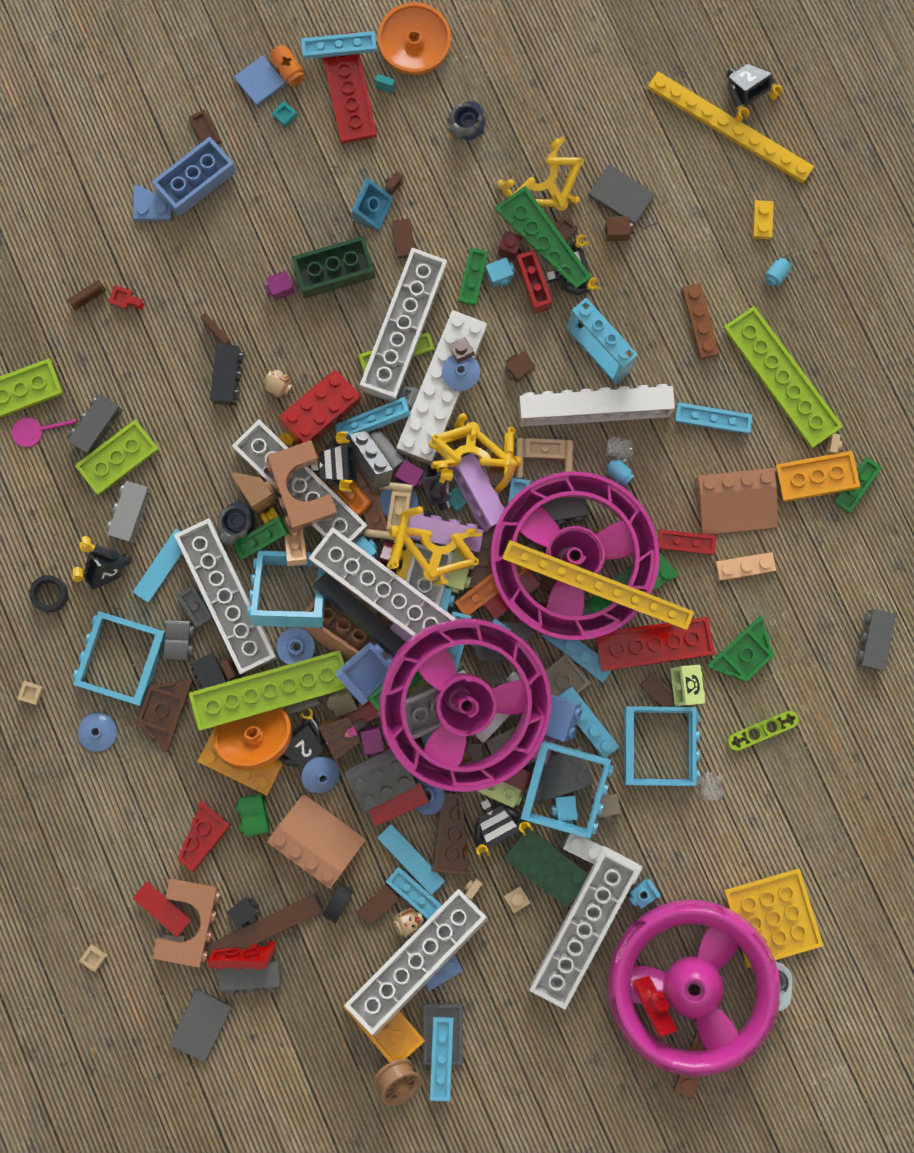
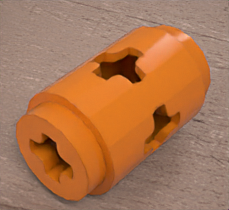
(287, 65)

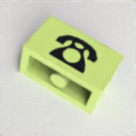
(687, 685)

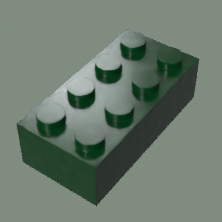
(333, 267)
(546, 867)

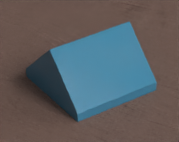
(371, 205)

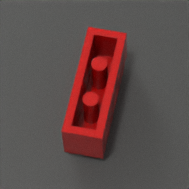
(534, 282)

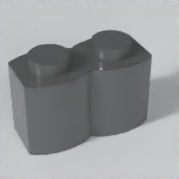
(178, 640)

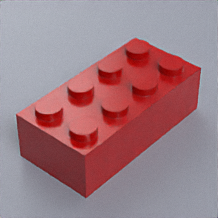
(320, 408)

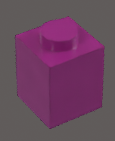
(279, 285)
(409, 474)
(372, 740)

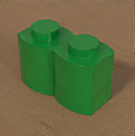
(253, 815)

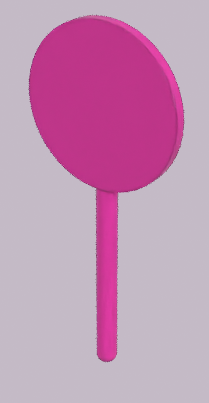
(28, 431)

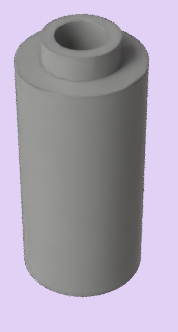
(387, 449)

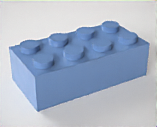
(194, 176)

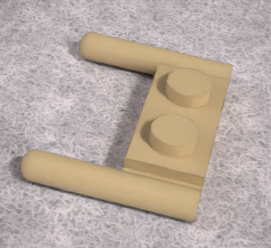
(544, 449)
(400, 502)

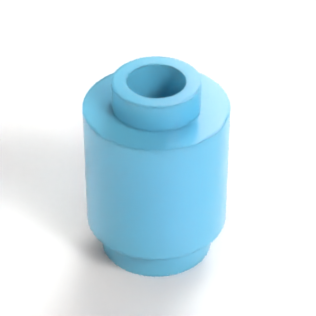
(777, 272)
(619, 472)

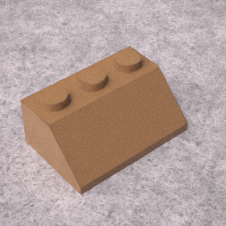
(259, 494)

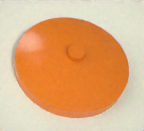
(414, 38)
(254, 740)

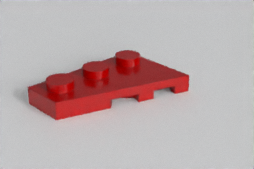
(203, 836)
(251, 957)

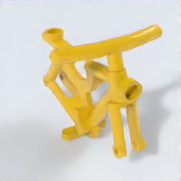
(559, 200)
(471, 432)
(430, 571)

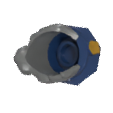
(467, 121)
(235, 523)

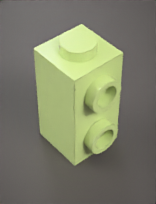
(458, 579)
(504, 793)

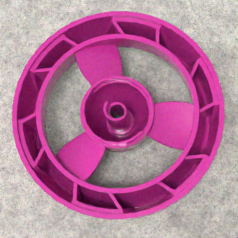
(565, 604)
(445, 748)
(723, 1043)

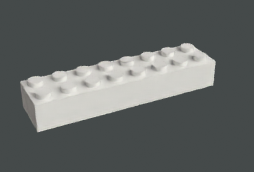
(403, 325)
(435, 399)
(596, 406)
(302, 485)
(376, 584)
(224, 596)
(584, 927)
(416, 962)

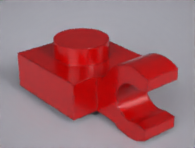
(123, 298)

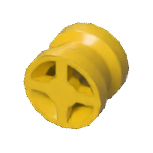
(269, 515)

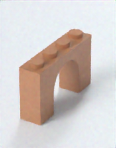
(283, 465)
(191, 951)

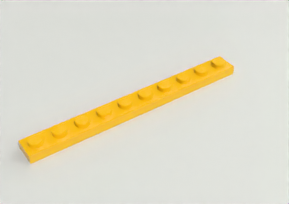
(730, 127)
(598, 585)

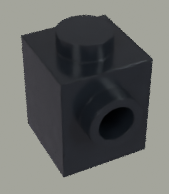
(244, 911)

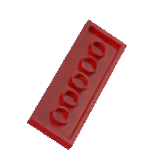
(350, 97)
(654, 645)

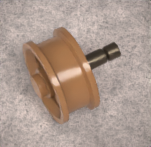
(396, 1081)

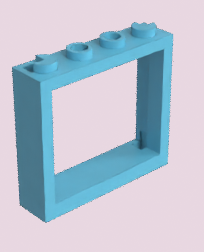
(601, 341)
(281, 618)
(149, 669)
(693, 754)
(534, 784)

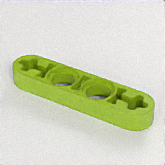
(763, 732)

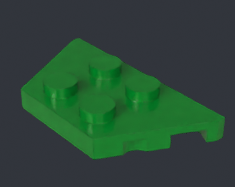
(745, 653)

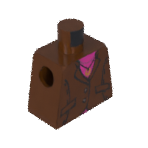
(341, 734)

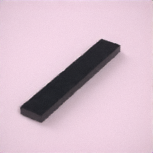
(358, 614)

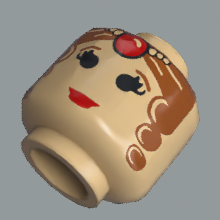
(278, 383)
(408, 922)

